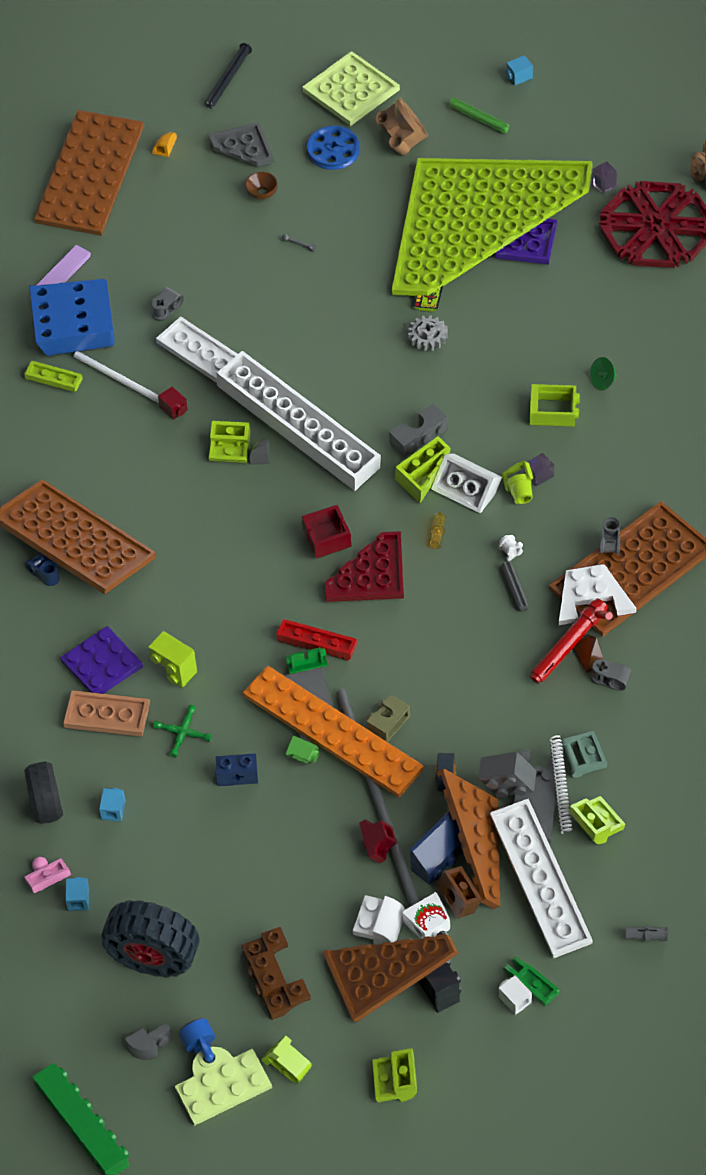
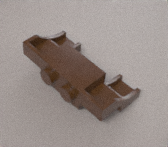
(269, 980)

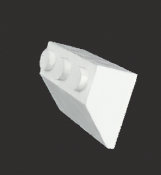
(466, 482)

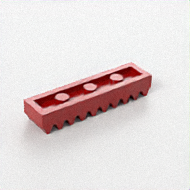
(314, 638)

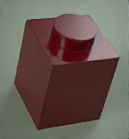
(172, 403)

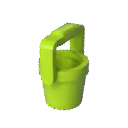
(519, 484)

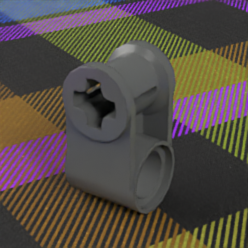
(166, 304)
(610, 538)
(612, 674)

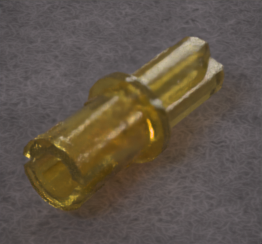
(437, 530)

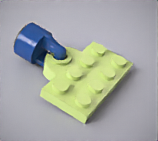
(218, 1077)

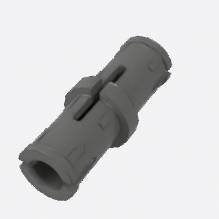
(646, 933)

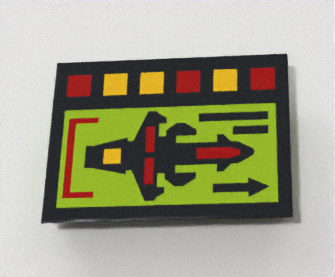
(428, 303)

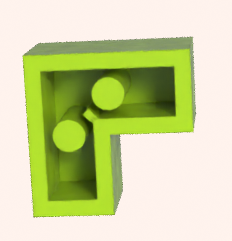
(175, 657)

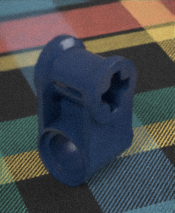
(43, 569)

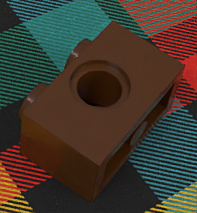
(459, 892)

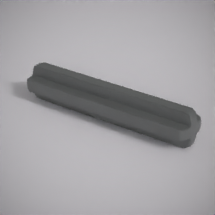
(515, 586)

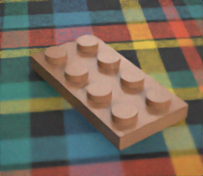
(106, 713)

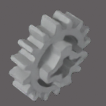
(427, 333)

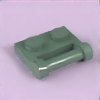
(589, 751)

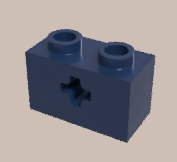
(236, 769)

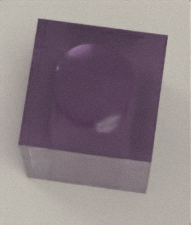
(604, 177)
(541, 469)

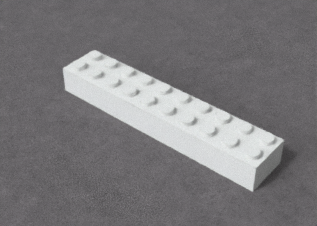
(298, 420)

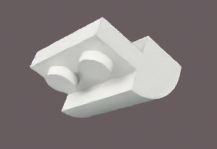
(379, 919)

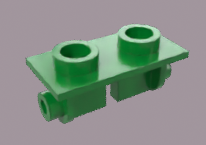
(298, 663)

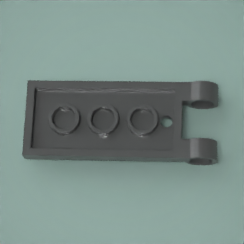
(544, 794)

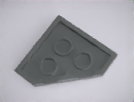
(244, 144)

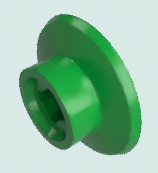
(602, 373)

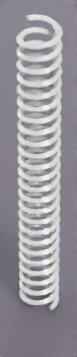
(563, 786)

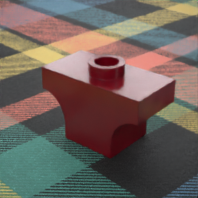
(377, 839)

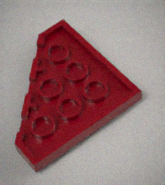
(372, 574)

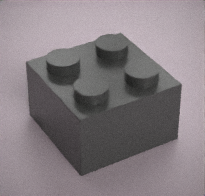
(507, 774)

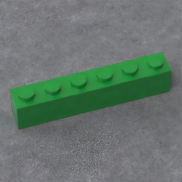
(81, 1121)

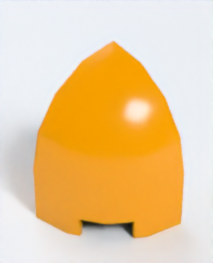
(164, 144)

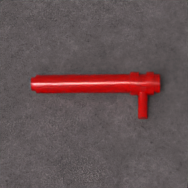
(588, 618)

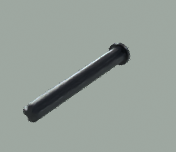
(227, 76)

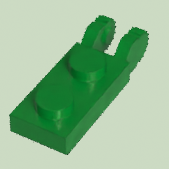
(536, 983)

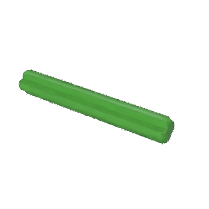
(479, 115)

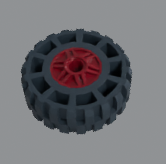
(150, 938)

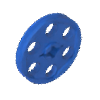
(339, 145)

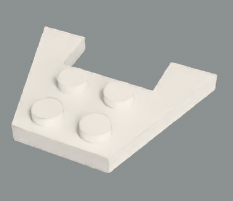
(587, 584)

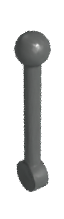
(312, 247)

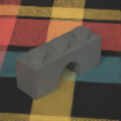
(407, 439)

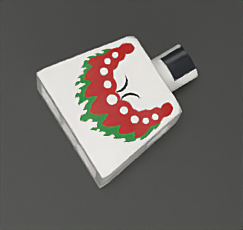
(427, 917)

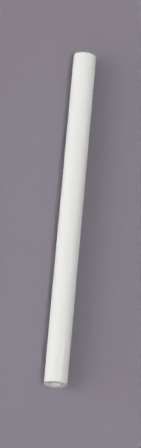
(118, 377)

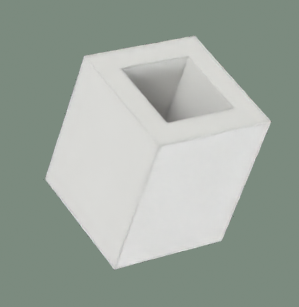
(514, 994)

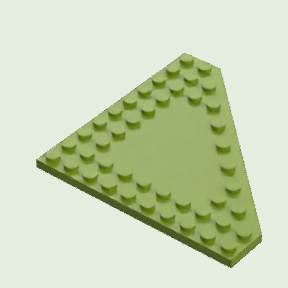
(474, 208)

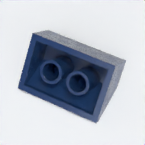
(436, 850)

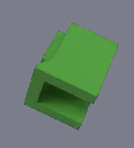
(302, 750)

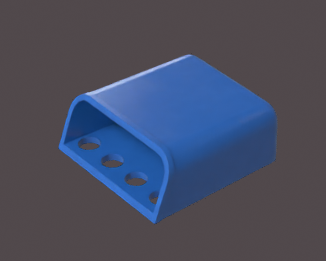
(74, 316)

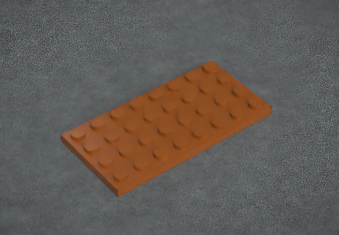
(89, 172)
(74, 536)
(651, 558)

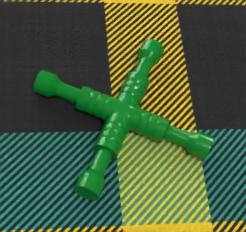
(182, 731)

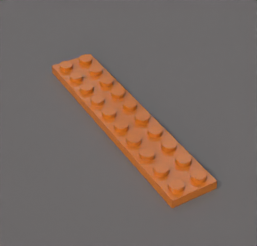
(333, 731)

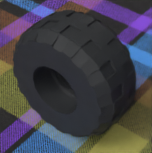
(43, 792)

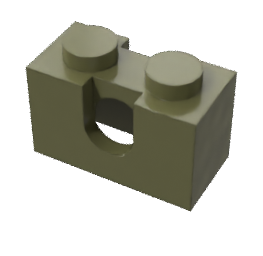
(397, 714)

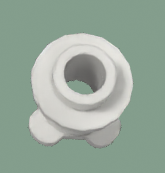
(510, 547)

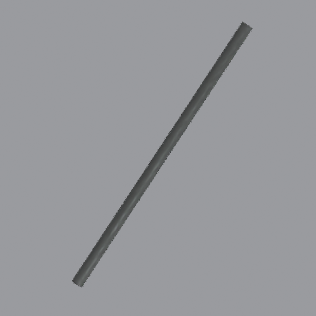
(383, 814)

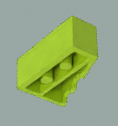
(420, 469)

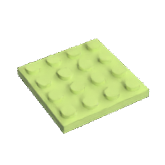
(351, 88)

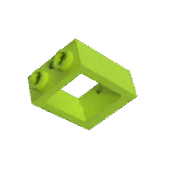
(554, 392)

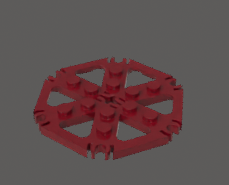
(644, 224)

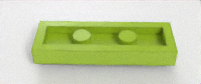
(53, 376)

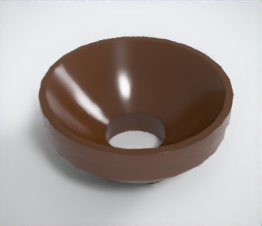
(259, 181)

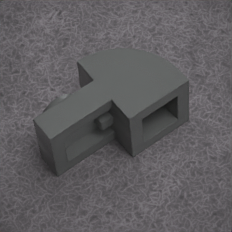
(145, 1045)

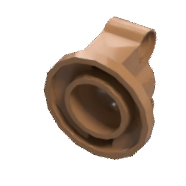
(402, 126)

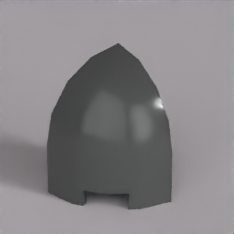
(260, 452)

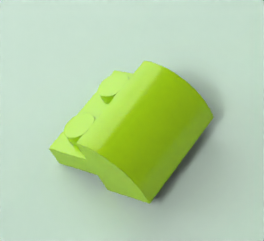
(229, 441)
(596, 819)
(395, 1076)

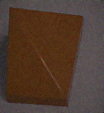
(588, 651)

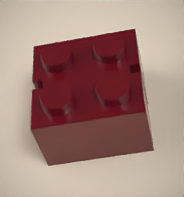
(326, 531)

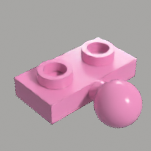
(46, 874)

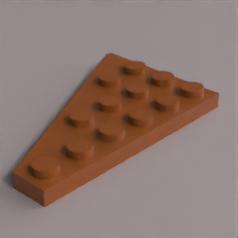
(477, 833)
(379, 972)

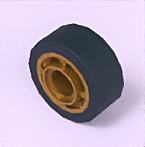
(445, 761)

